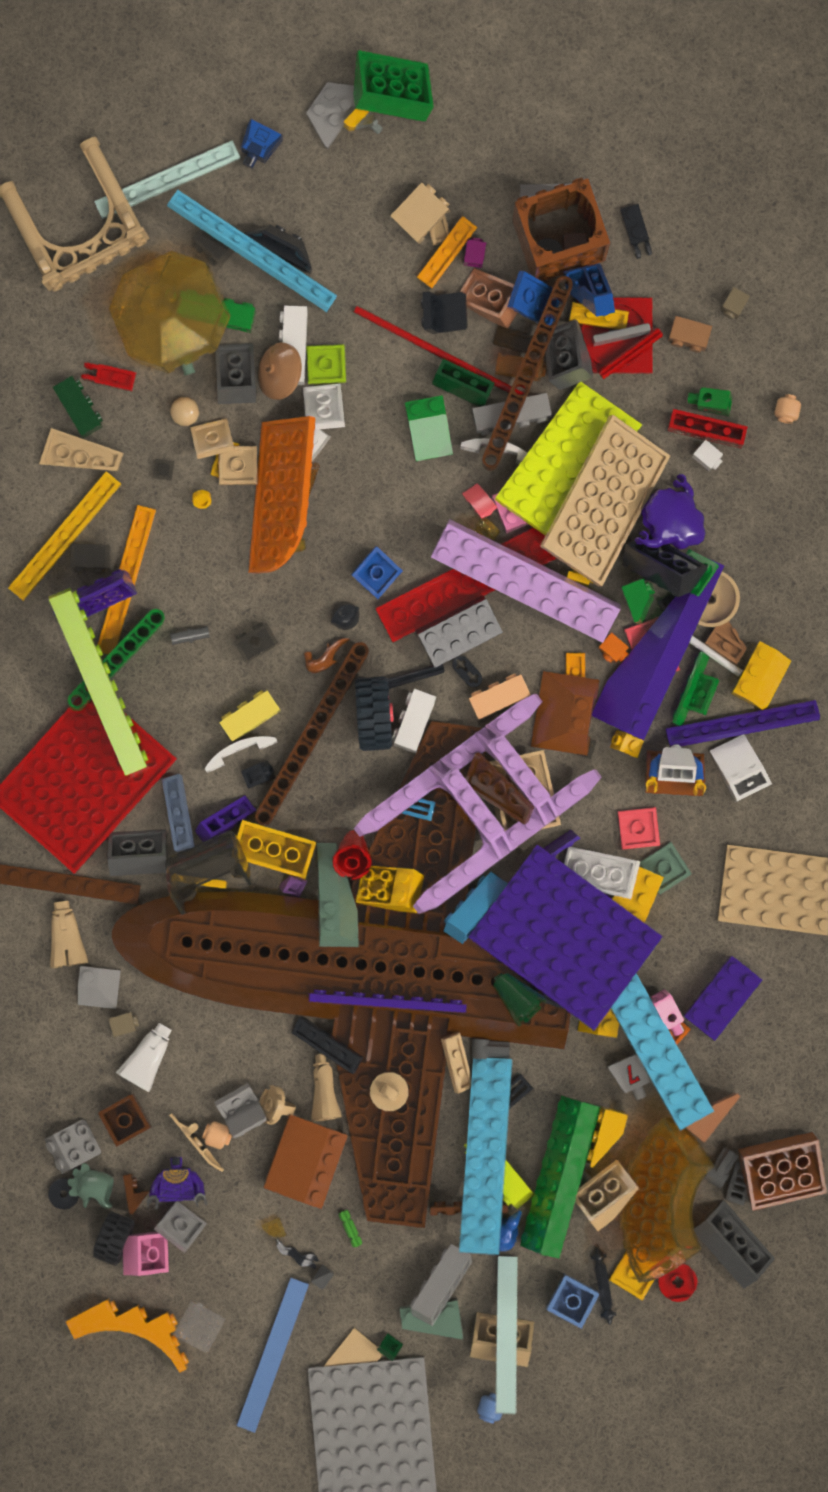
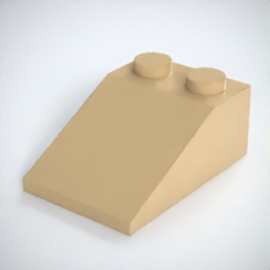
(606, 1195)

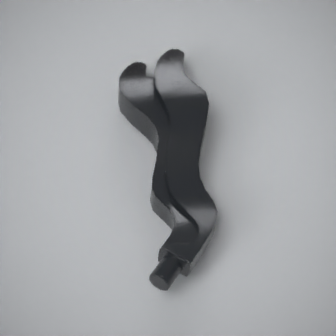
(302, 1259)

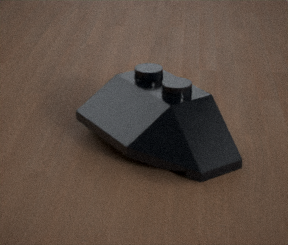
(283, 245)

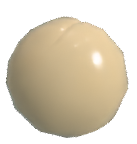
(184, 411)

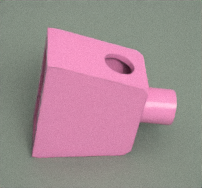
(665, 1006)

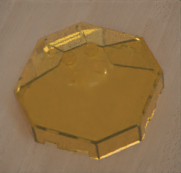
(169, 312)

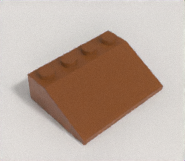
(305, 1161)
(783, 1170)

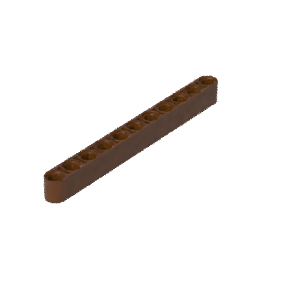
(529, 364)
(339, 694)

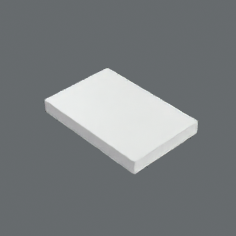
(324, 404)

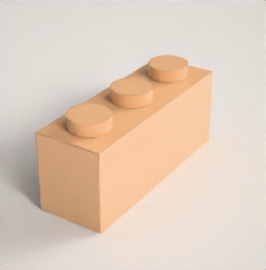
(499, 696)

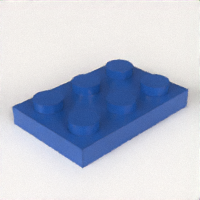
(531, 297)

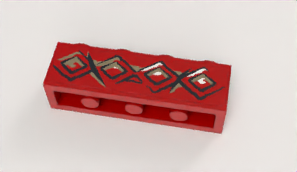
(707, 428)

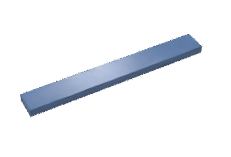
(272, 1354)

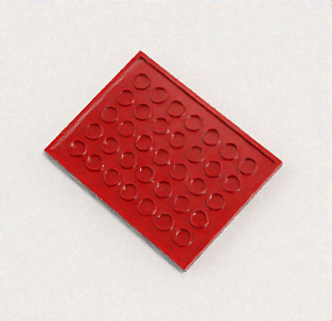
(74, 788)

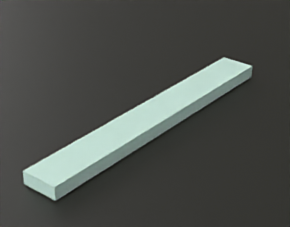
(174, 176)
(506, 1335)

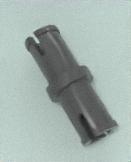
(189, 635)

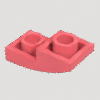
(479, 501)

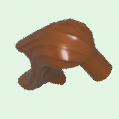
(326, 660)

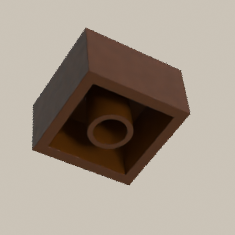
(125, 1119)

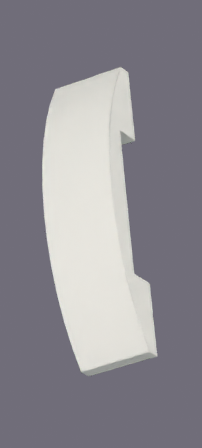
(475, 444)
(217, 761)

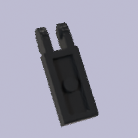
(636, 229)

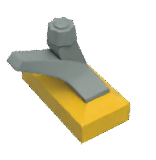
(361, 119)

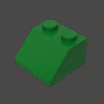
(639, 598)

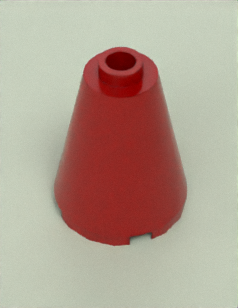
(352, 856)

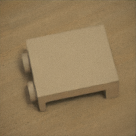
(420, 212)

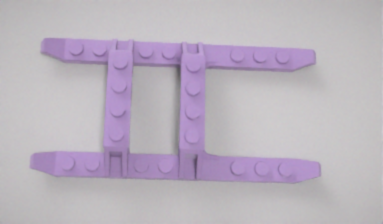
(446, 775)

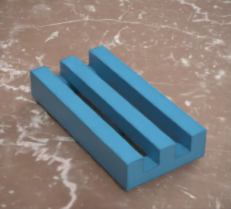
(430, 810)

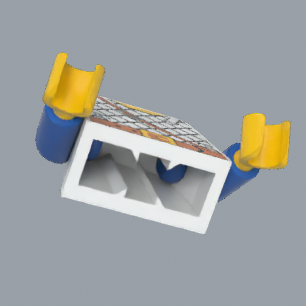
(676, 765)

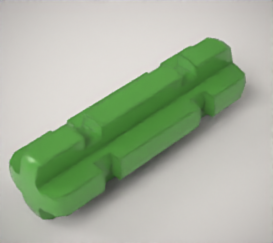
(350, 1228)

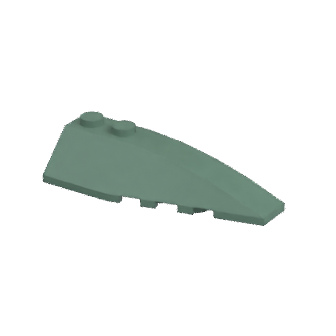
(335, 903)

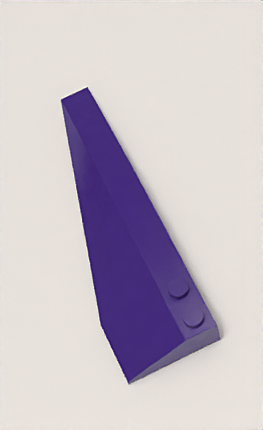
(642, 679)

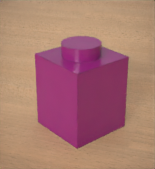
(475, 253)

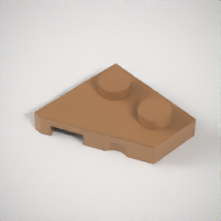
(726, 643)

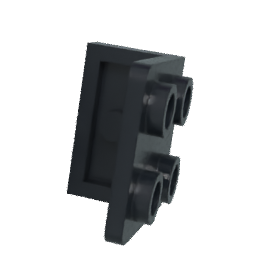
(444, 312)

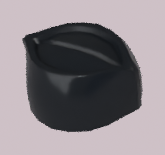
(345, 615)

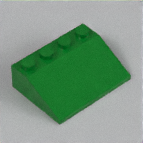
(392, 86)

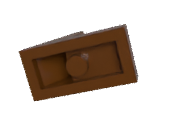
(134, 1198)

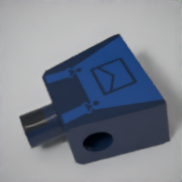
(259, 143)

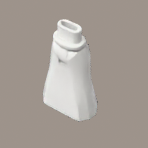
(145, 1060)

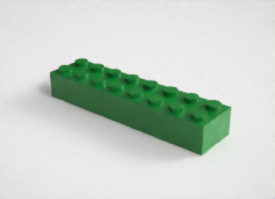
(560, 1177)

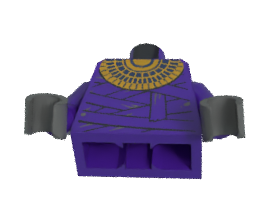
(177, 1185)

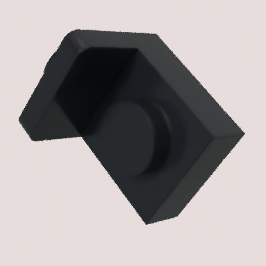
(258, 774)

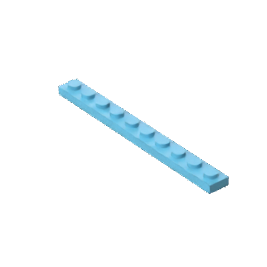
(251, 250)

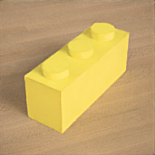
(249, 715)

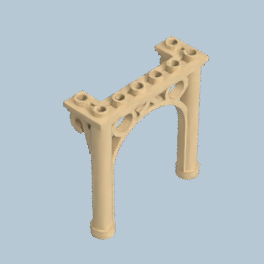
(131, 236)

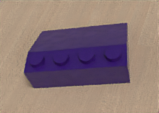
(106, 592)

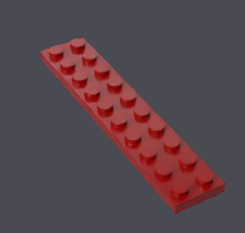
(449, 591)

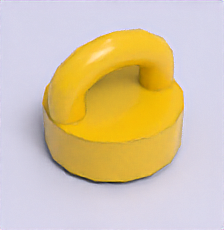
(201, 499)

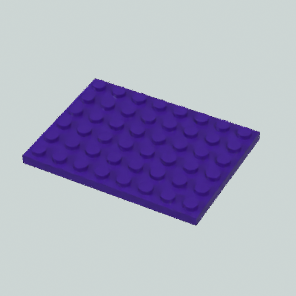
(565, 937)

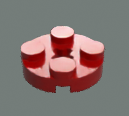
(686, 1288)

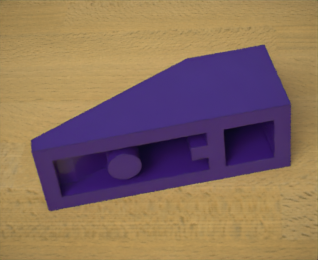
(225, 819)

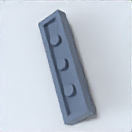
(178, 813)

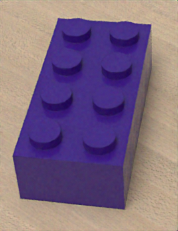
(722, 998)

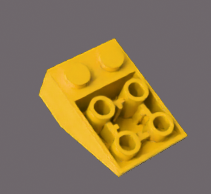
(390, 888)
(607, 1131)

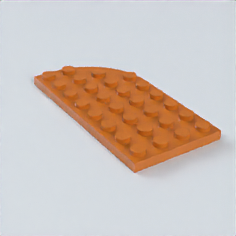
(281, 491)

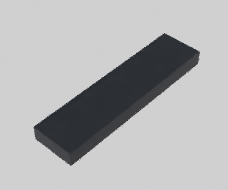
(327, 1045)

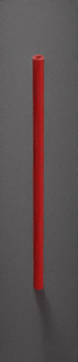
(431, 348)

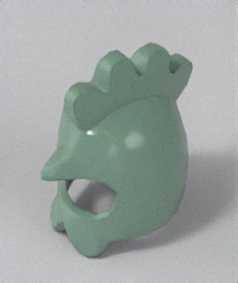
(91, 1184)

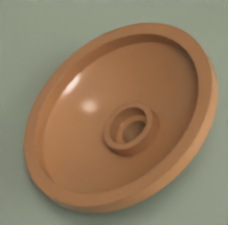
(279, 371)

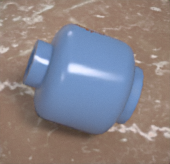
(487, 1408)

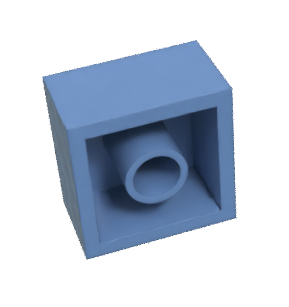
(572, 1300)

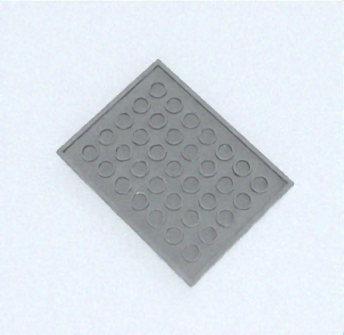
(372, 1427)

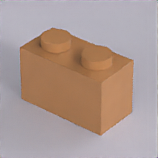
(689, 334)

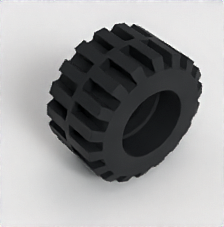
(112, 1238)

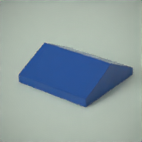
(375, 572)

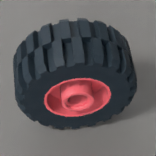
(373, 713)

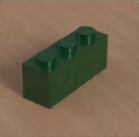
(463, 383)
(78, 406)

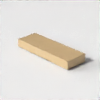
(457, 1062)

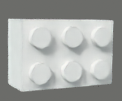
(413, 720)

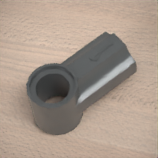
(489, 1049)
(722, 1164)

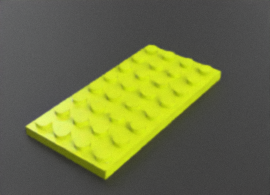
(556, 458)

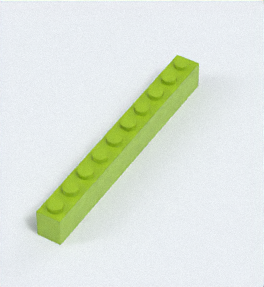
(97, 681)

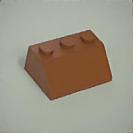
(672, 787)

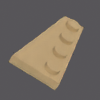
(72, 451)

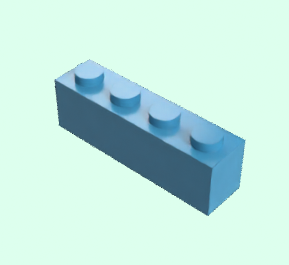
(474, 908)

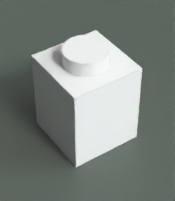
(708, 456)

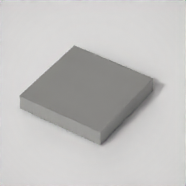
(180, 1226)

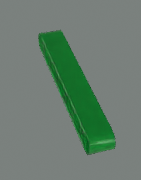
(124, 654)

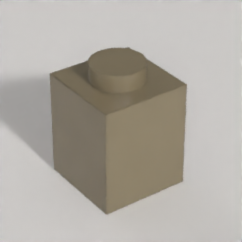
(734, 303)
(124, 1024)

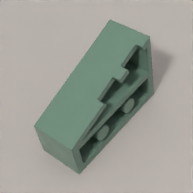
(447, 1323)

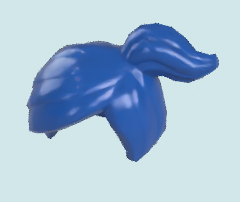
(509, 1231)

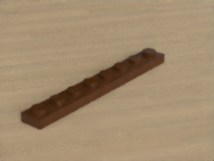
(69, 884)

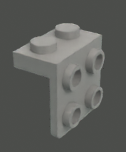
(241, 1110)
(72, 1146)

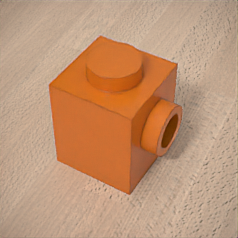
(613, 649)

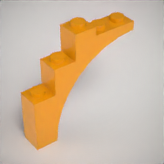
(158, 1330)

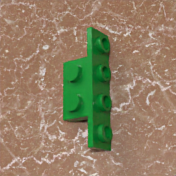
(698, 691)

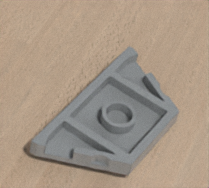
(330, 111)

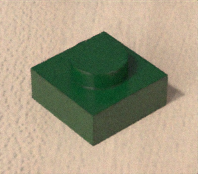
(389, 1347)

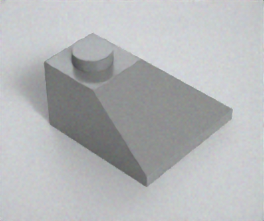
(98, 987)

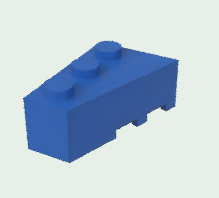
(591, 289)

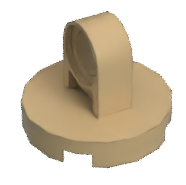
(389, 1091)
(274, 1104)

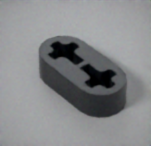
(470, 668)

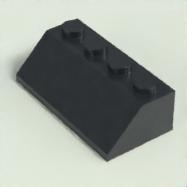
(664, 567)

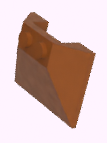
(565, 713)

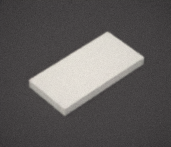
(606, 872)

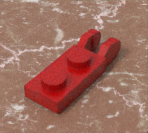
(111, 376)

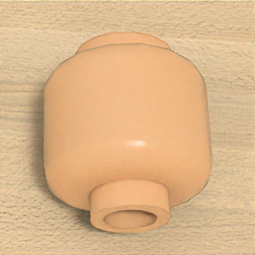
(787, 409)
(217, 1135)

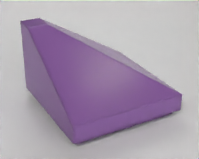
(293, 885)

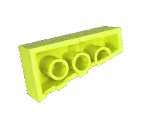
(515, 1189)

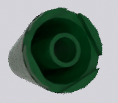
(518, 998)

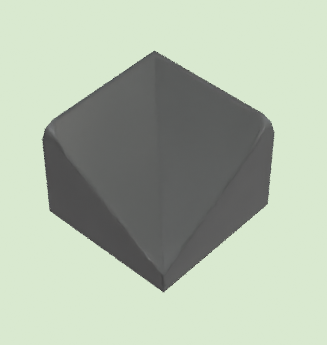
(322, 1277)

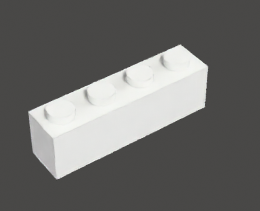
(295, 332)

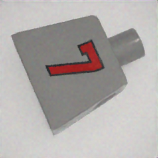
(630, 1075)

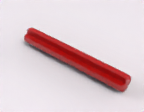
(630, 353)

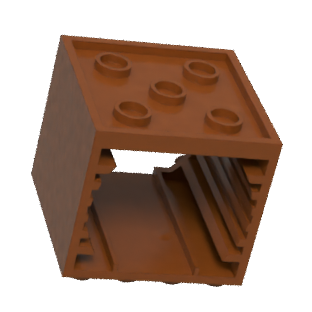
(543, 263)

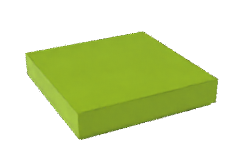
(326, 364)

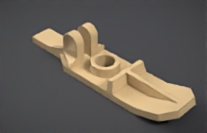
(188, 1131)

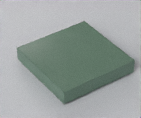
(667, 864)

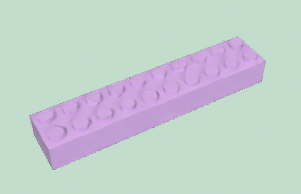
(526, 580)

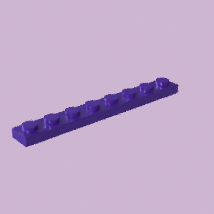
(743, 724)
(396, 1001)

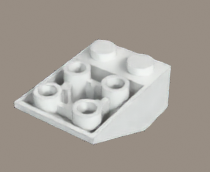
(740, 767)

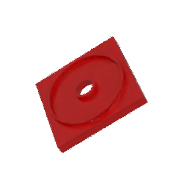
(640, 313)

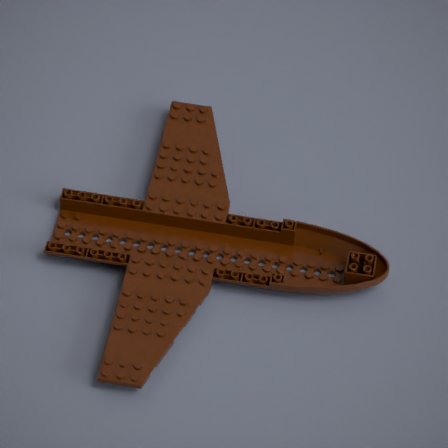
(389, 1147)

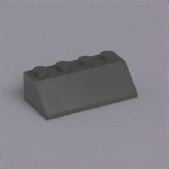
(734, 1244)

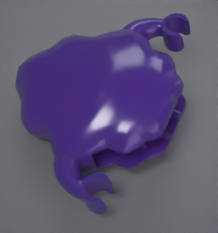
(672, 518)

